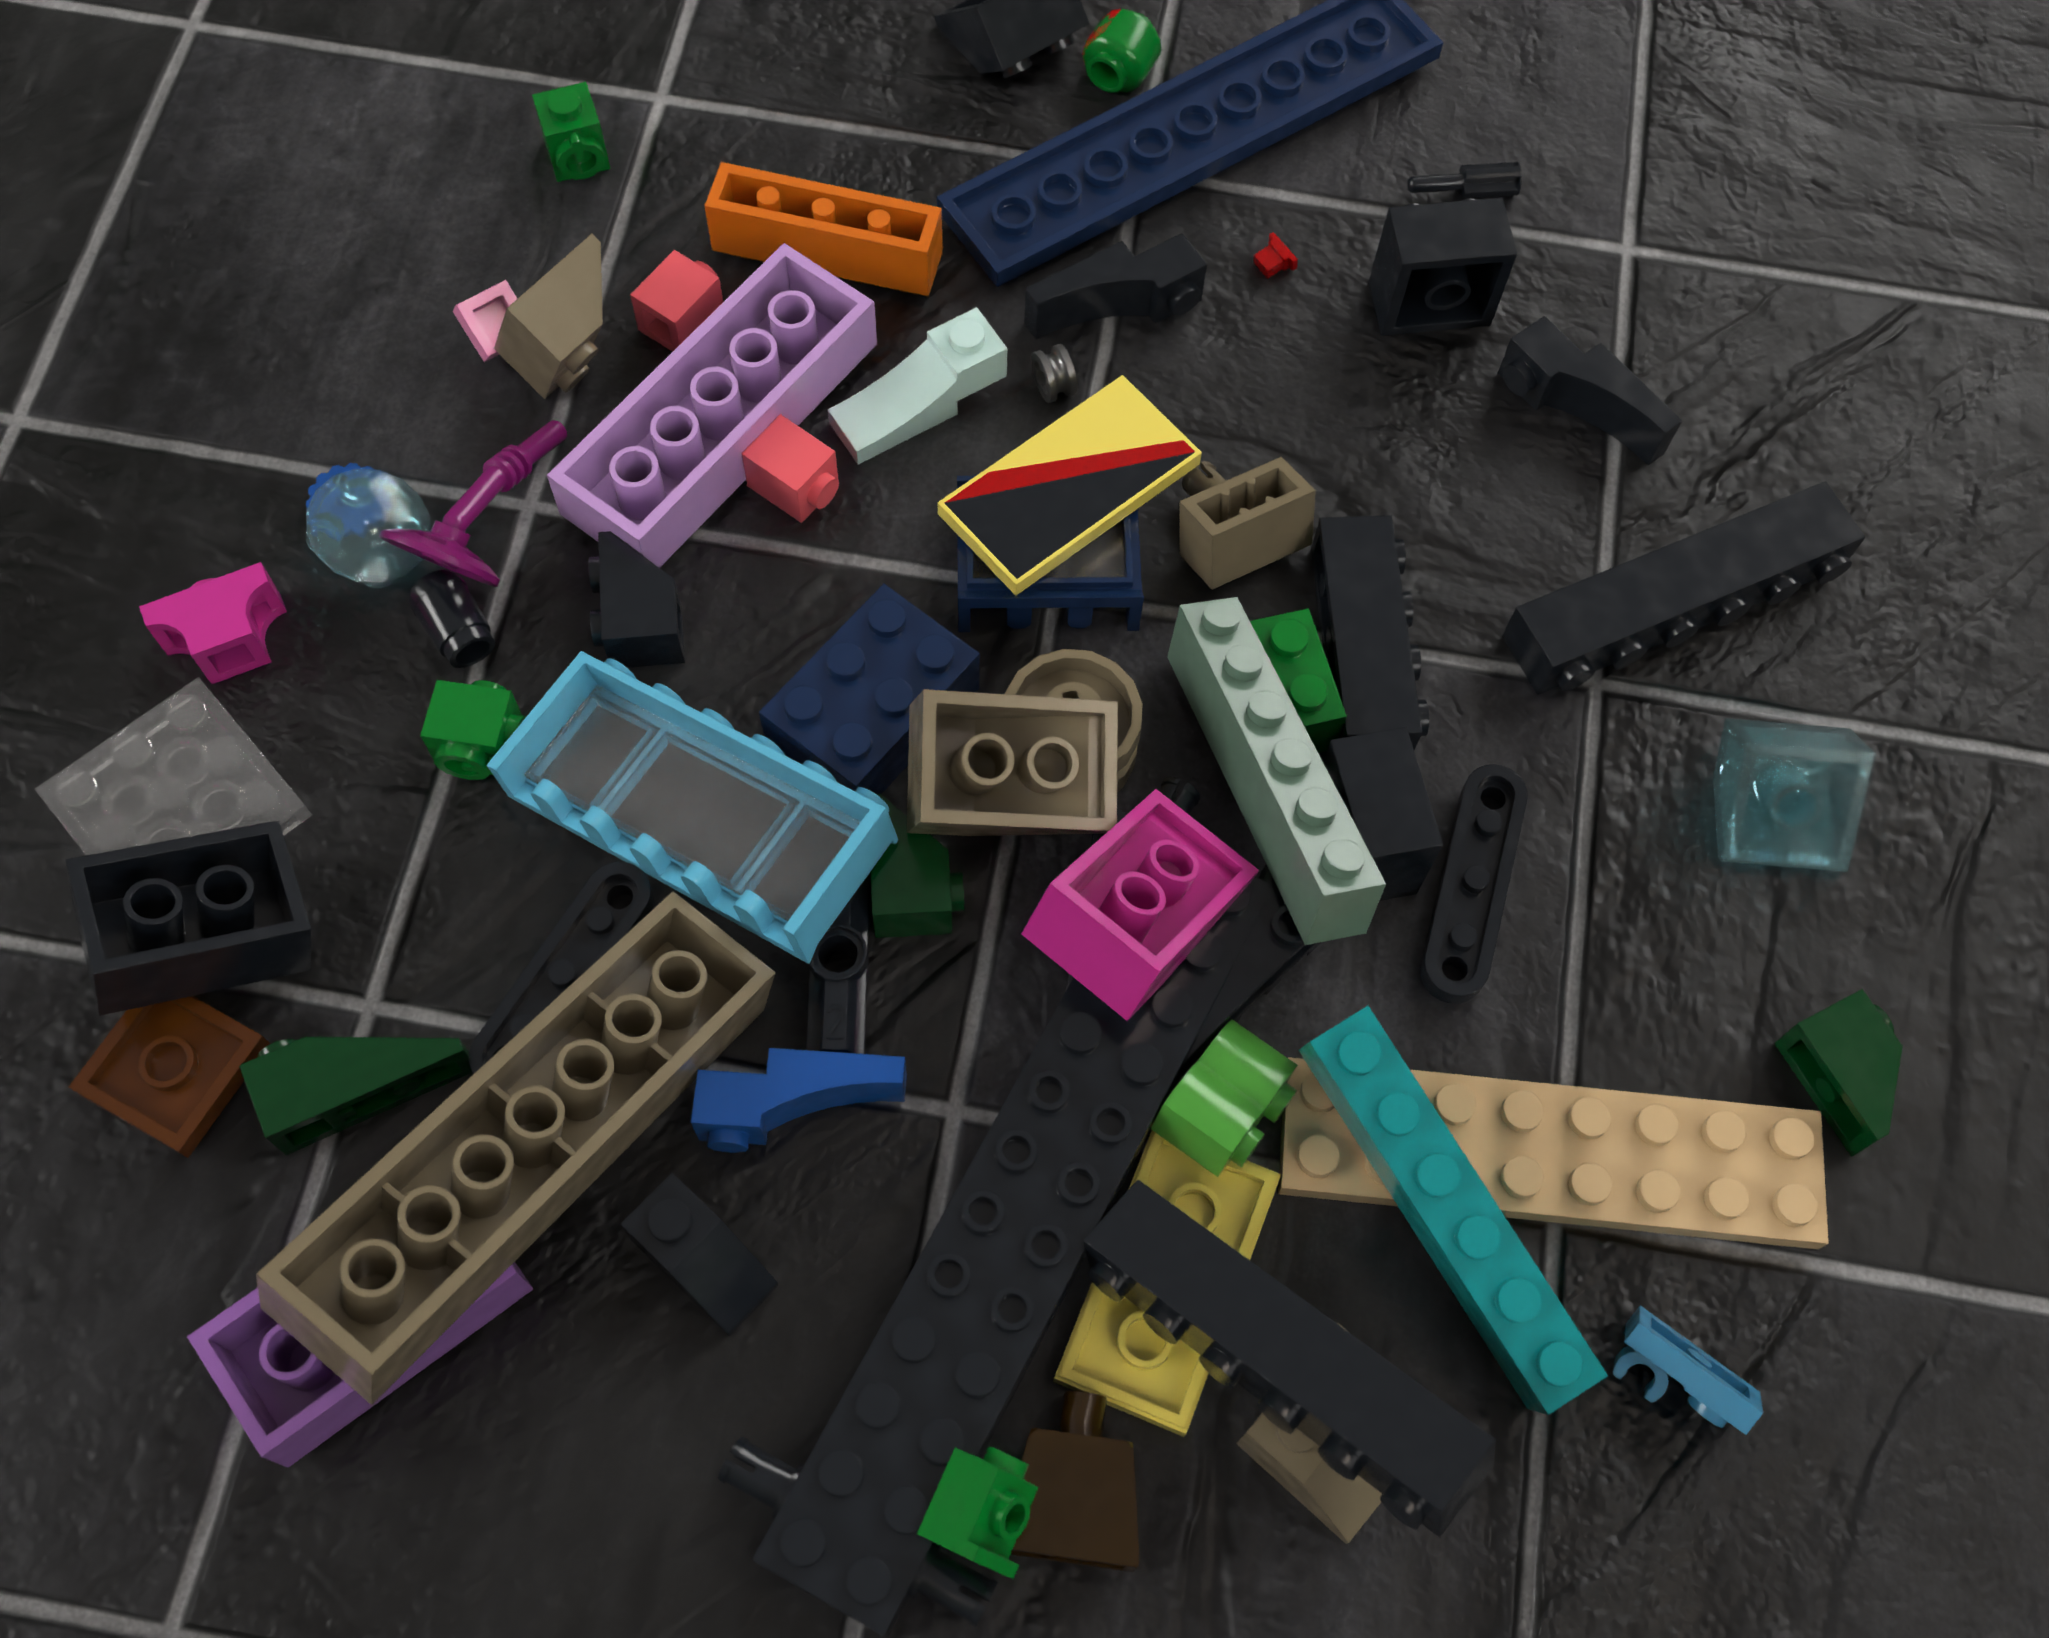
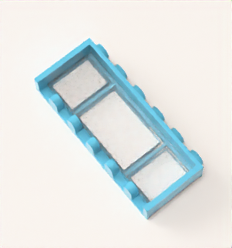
(695, 802)

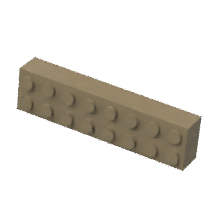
(512, 1148)

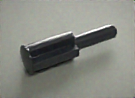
(1473, 181)

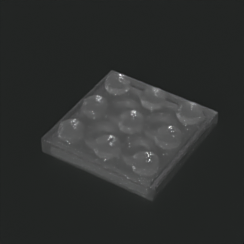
(170, 778)

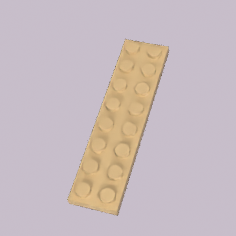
(1592, 1157)

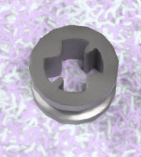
(1054, 373)

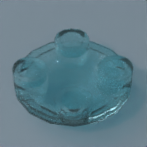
(349, 517)

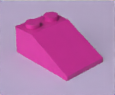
(1138, 903)

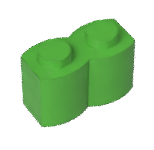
(1225, 1098)

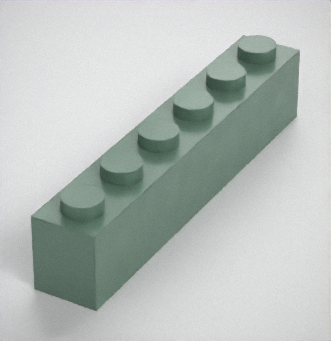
(1275, 772)

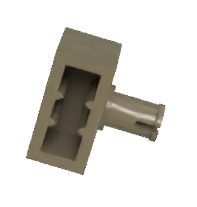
(1244, 520)

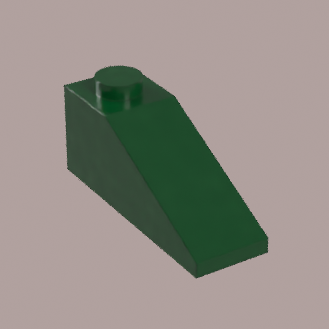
(332, 1083)

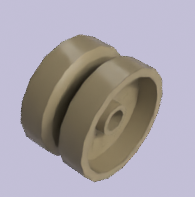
(1091, 677)

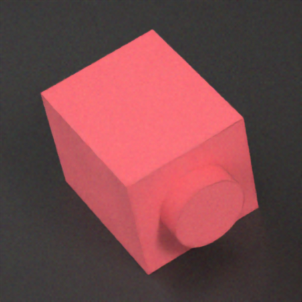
(676, 299)
(791, 469)

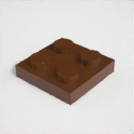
(169, 1069)

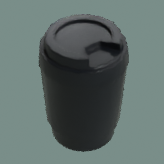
(451, 618)

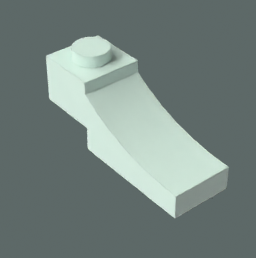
(922, 388)

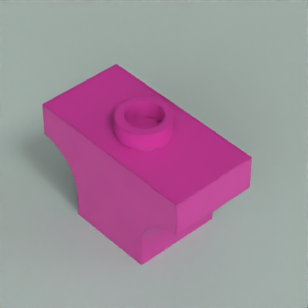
(218, 621)

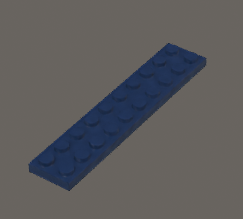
(1183, 132)

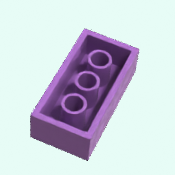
(289, 1395)

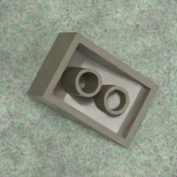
(1011, 764)

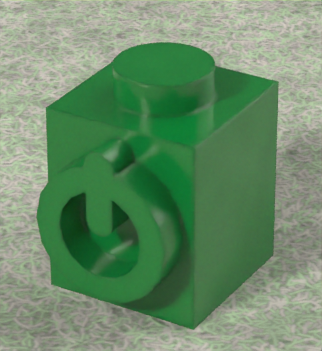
(571, 132)
(469, 726)

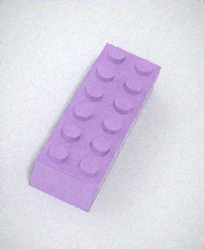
(680, 434)

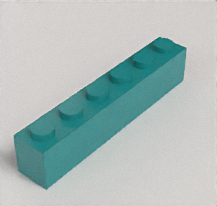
(1453, 1213)

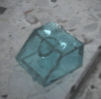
(1789, 794)

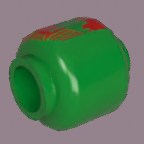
(1121, 51)

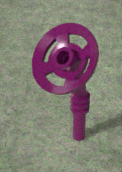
(448, 539)

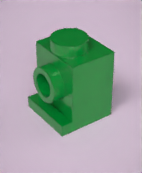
(981, 1508)

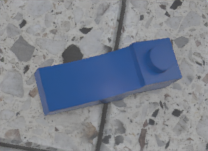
(744, 1107)

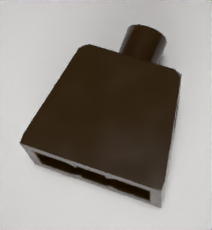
(1084, 1492)

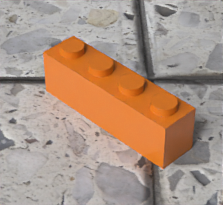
(836, 227)

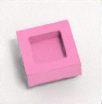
(483, 316)

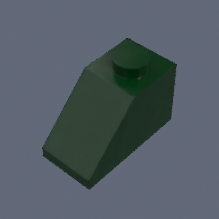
(914, 885)
(1848, 1067)

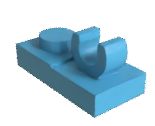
(1712, 1387)

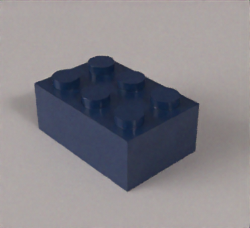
(857, 691)

